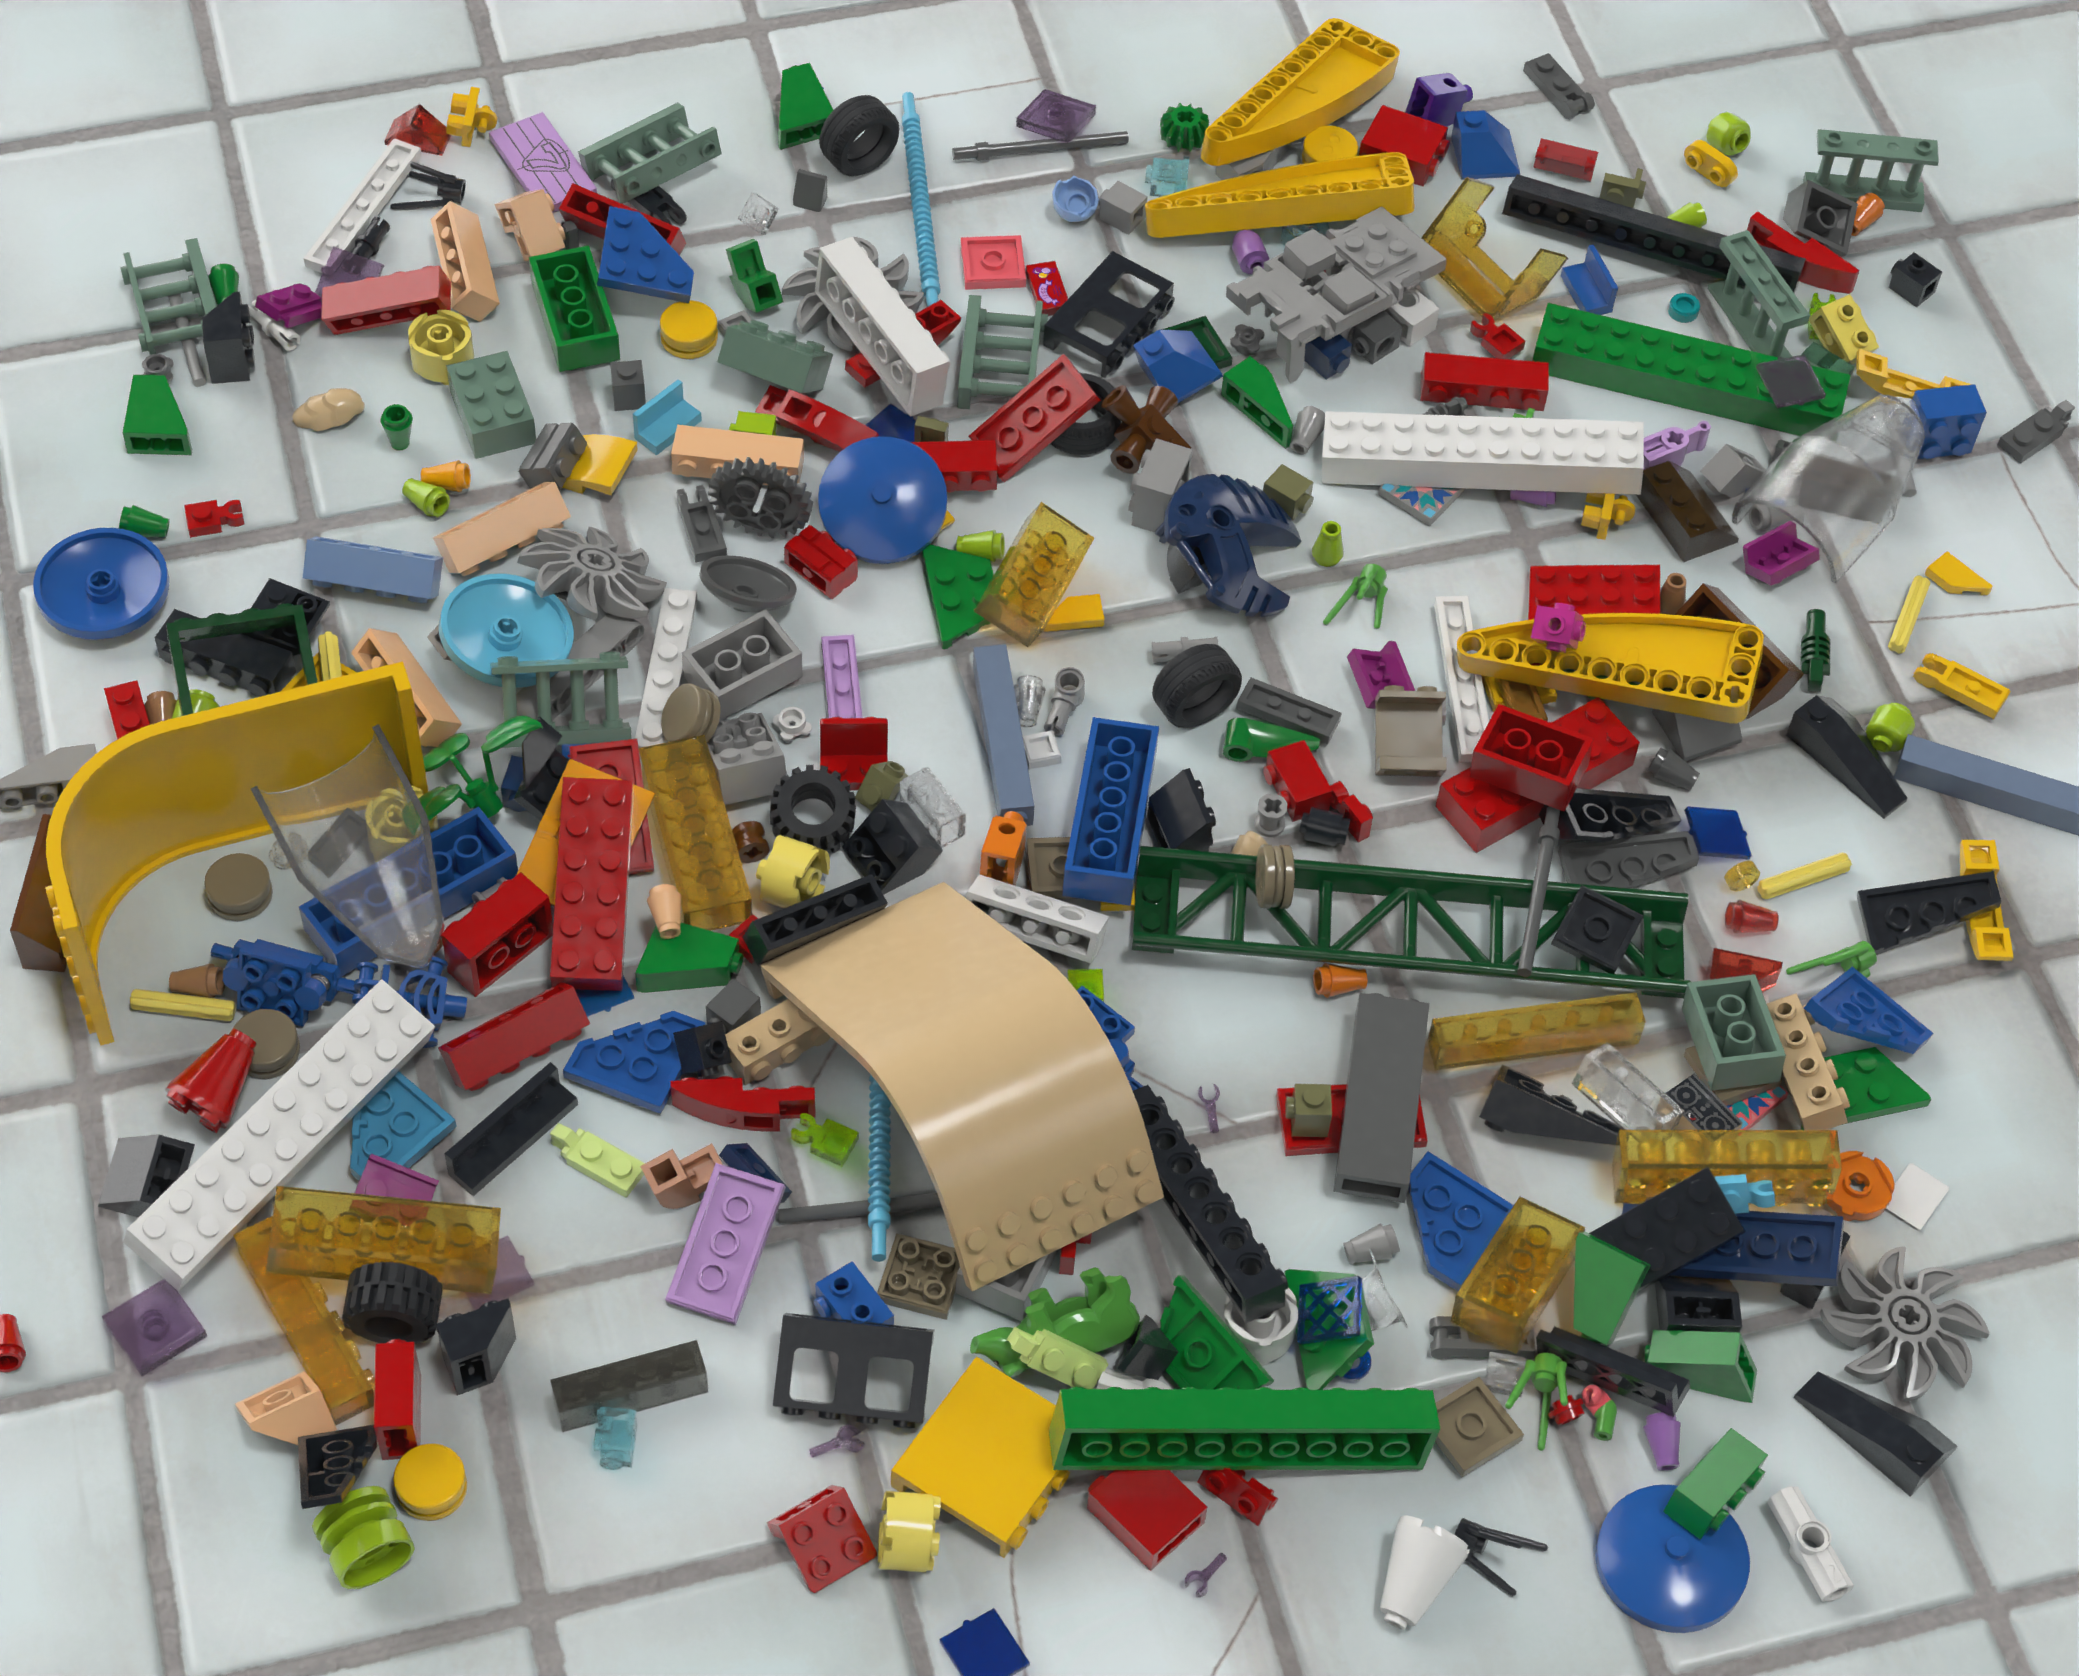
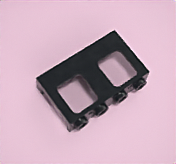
(1095, 296)
(855, 1345)

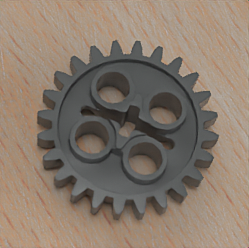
(737, 488)

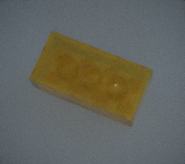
(1034, 574)
(1517, 1275)

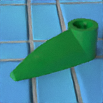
(1254, 738)

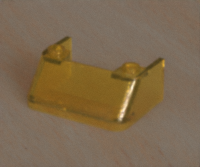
(1470, 270)

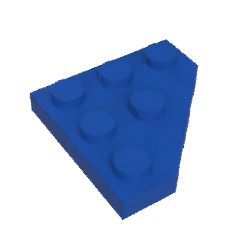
(641, 260)
(1865, 1012)
(633, 1061)
(1453, 1218)

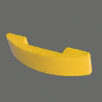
(1875, 372)
(1987, 930)

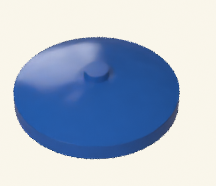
(883, 499)
(101, 583)
(1663, 1570)

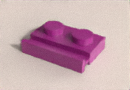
(291, 304)
(394, 1180)

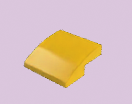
(601, 464)

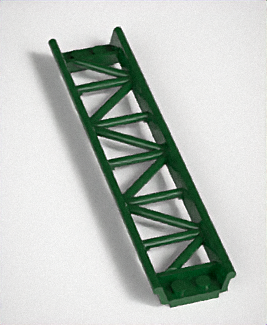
(1158, 922)

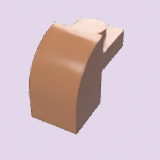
(681, 1181)

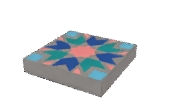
(1421, 502)

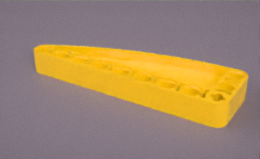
(1307, 90)
(1288, 197)
(1653, 649)

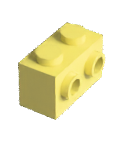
(1843, 329)

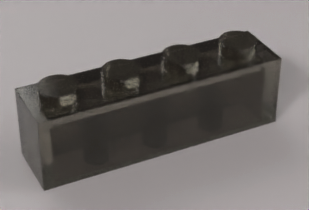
(630, 1384)

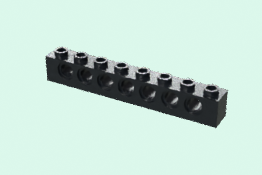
(1210, 1216)

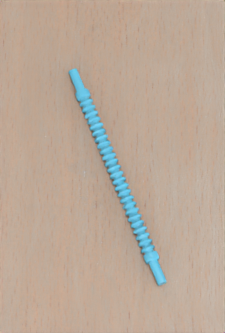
(920, 200)
(879, 1171)

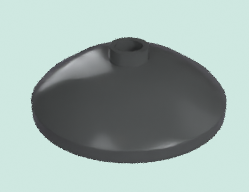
(747, 583)

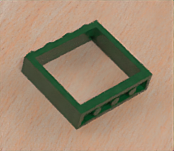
(222, 625)

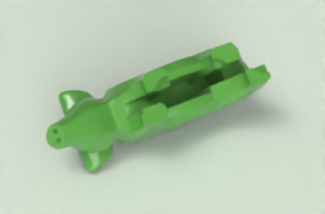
(1092, 1321)

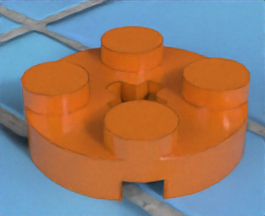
(1874, 1196)

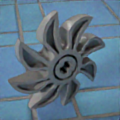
(813, 309)
(592, 573)
(1904, 1323)

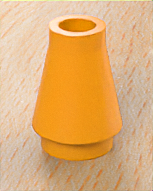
(450, 476)

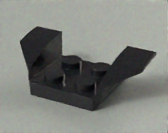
(541, 769)

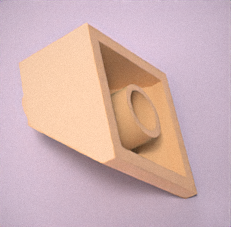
(288, 1410)

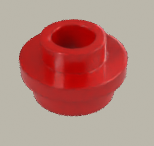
(1567, 1413)

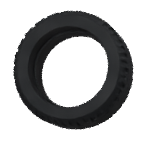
(847, 123)
(1094, 435)
(1197, 685)

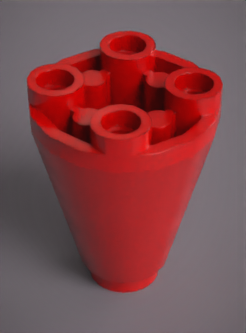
(214, 1081)

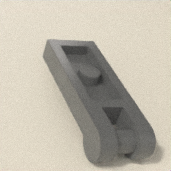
(1558, 86)
(1468, 1342)

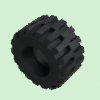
(820, 786)
(392, 1303)

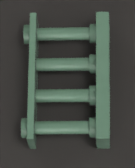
(642, 138)
(1889, 149)
(195, 283)
(1767, 286)
(976, 340)
(579, 729)

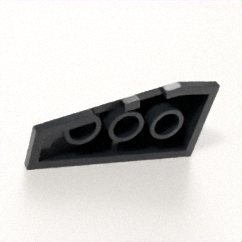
(1845, 751)
(1613, 815)

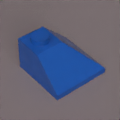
(1483, 146)
(1176, 362)

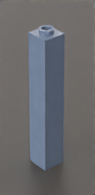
(1002, 732)
(1989, 784)

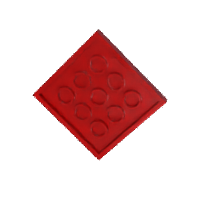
(1596, 588)

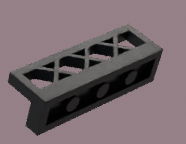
(509, 1130)
(1615, 1370)

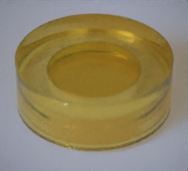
(1742, 875)

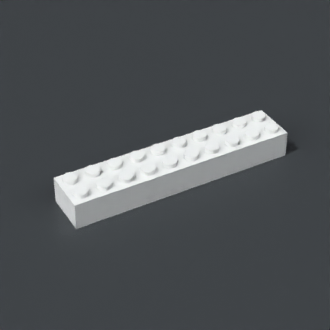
(1483, 452)
(278, 1135)

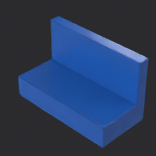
(1591, 284)

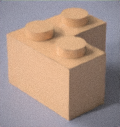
(532, 223)

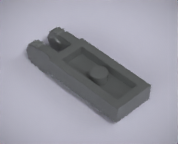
(701, 525)

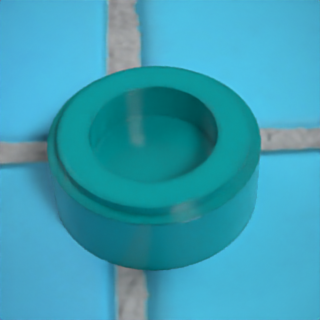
(1684, 307)

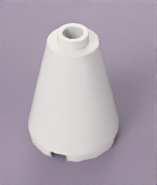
(1418, 1570)

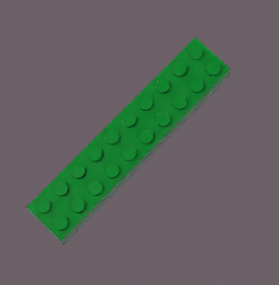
(1676, 370)
(1242, 1429)

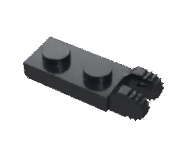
(655, 203)

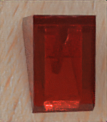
(421, 130)

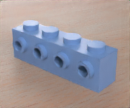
(372, 568)

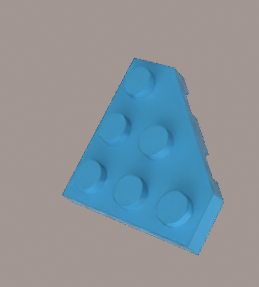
(397, 1125)

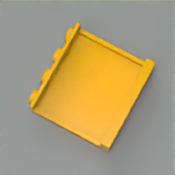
(986, 1455)

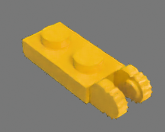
(1962, 684)

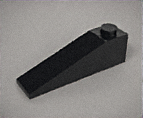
(1524, 1108)
(1885, 1435)
(333, 1463)

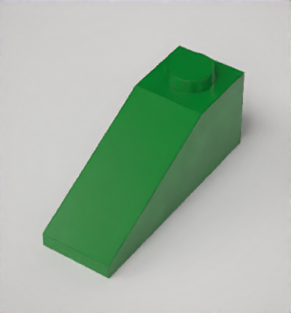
(1256, 395)

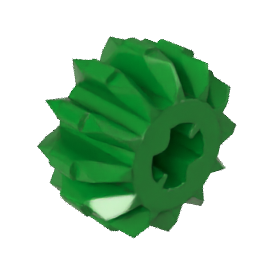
(1184, 127)

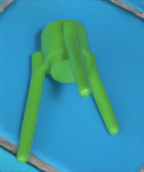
(1368, 585)
(1859, 955)
(1546, 1373)

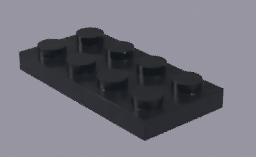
(1675, 1226)

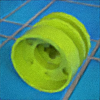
(363, 1537)

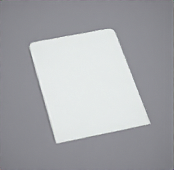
(1916, 1196)

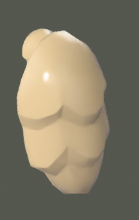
(328, 409)

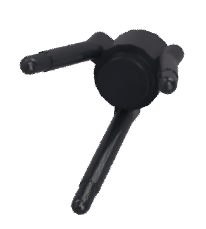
(448, 188)
(1477, 1537)

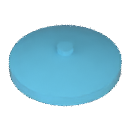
(502, 618)

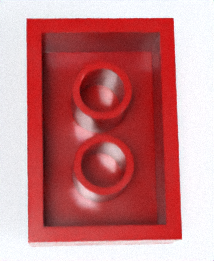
(1531, 757)
(497, 934)

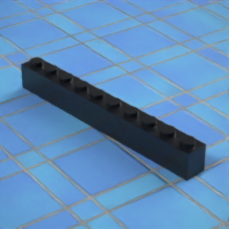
(1631, 229)

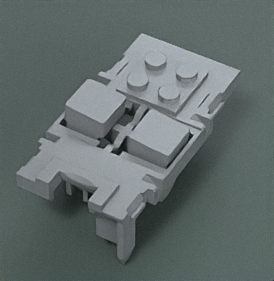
(1376, 261)

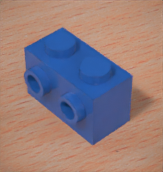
(850, 1297)

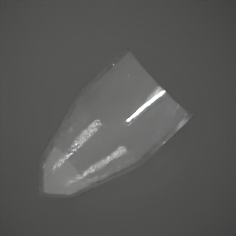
(1844, 477)
(365, 852)

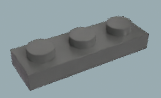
(1288, 710)

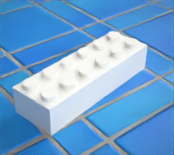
(882, 326)

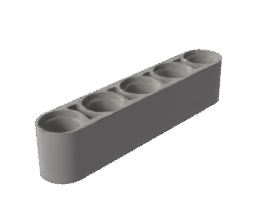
(607, 635)

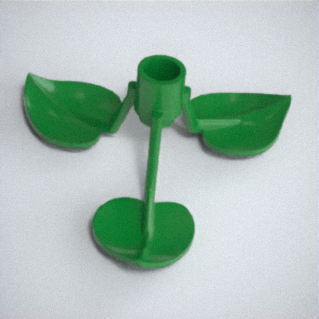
(478, 792)

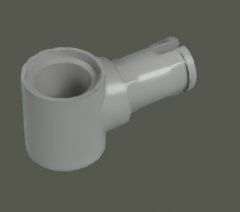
(1065, 700)

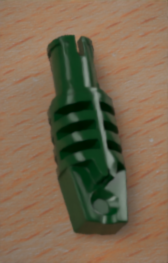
(1815, 650)

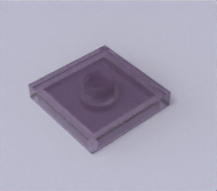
(1056, 116)
(154, 1326)

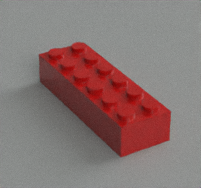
(1490, 813)
(592, 883)

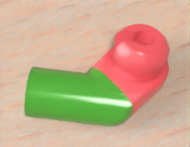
(1602, 1409)

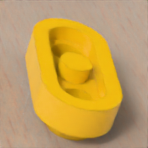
(1710, 163)

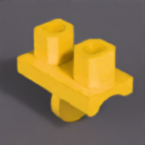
(477, 117)
(1599, 518)

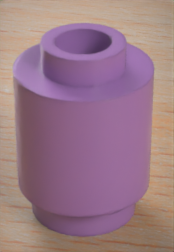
(1249, 250)

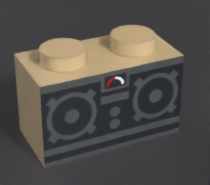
(1702, 1107)

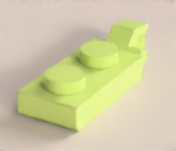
(598, 1159)
(1058, 1357)

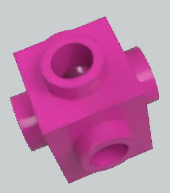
(1558, 627)

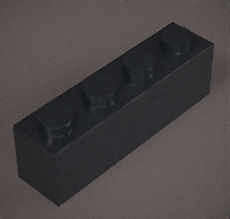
(233, 659)
(813, 918)

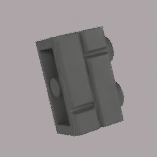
(553, 455)

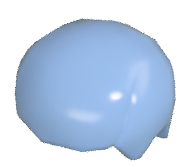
(1075, 199)

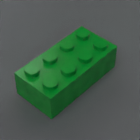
(574, 308)

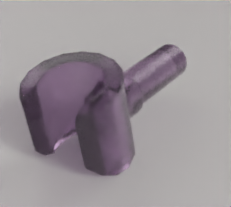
(1211, 1108)
(842, 1439)
(1205, 1574)

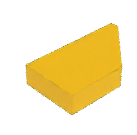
(1955, 576)
(1077, 613)

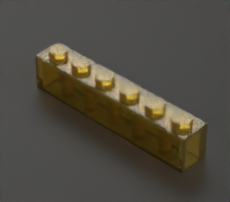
(1535, 1031)
(309, 1328)

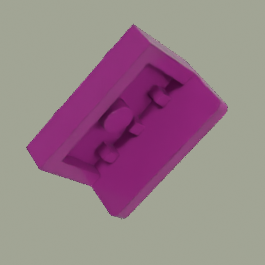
(1778, 554)
(1377, 670)

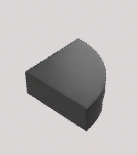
(571, 234)

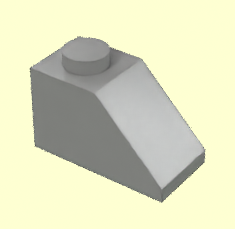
(1731, 471)

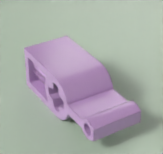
(1674, 443)

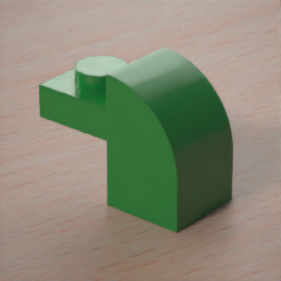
(750, 279)

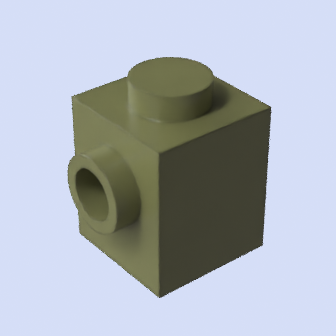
(1290, 491)
(1310, 1110)

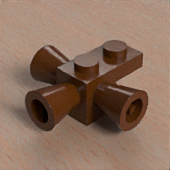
(1140, 425)

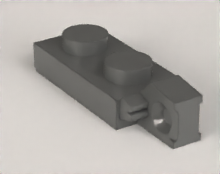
(2037, 431)

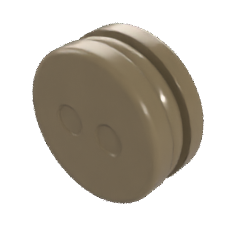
(690, 713)
(1275, 876)
(238, 887)
(275, 1039)

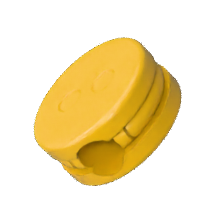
(1328, 144)
(688, 329)
(430, 1481)

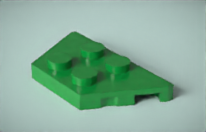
(956, 588)
(1875, 1085)
(1207, 1348)
(1332, 1357)

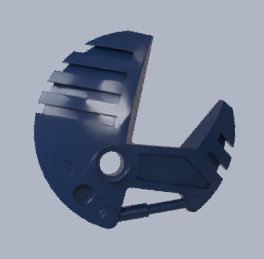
(1223, 522)

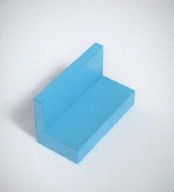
(658, 419)

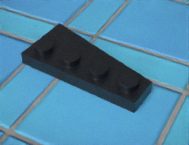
(1918, 909)

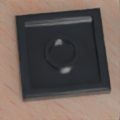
(1597, 930)

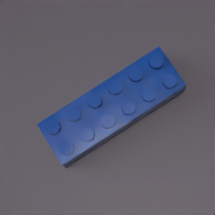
(1110, 811)
(467, 859)

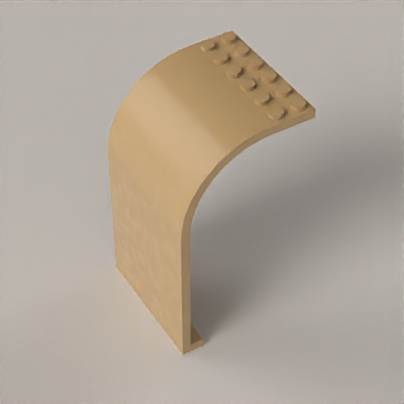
(987, 1070)

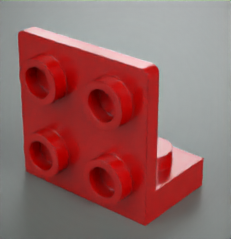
(853, 746)
(824, 1537)

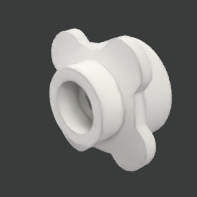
(789, 716)

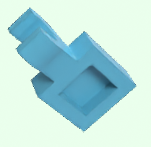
(1741, 1193)

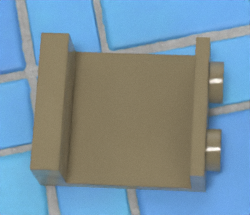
(1409, 732)

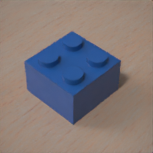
(1949, 420)

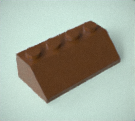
(1776, 671)
(33, 920)

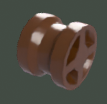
(750, 841)

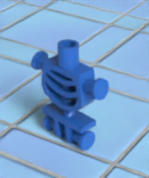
(442, 1004)

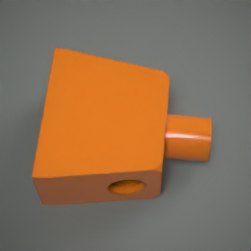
(1004, 841)

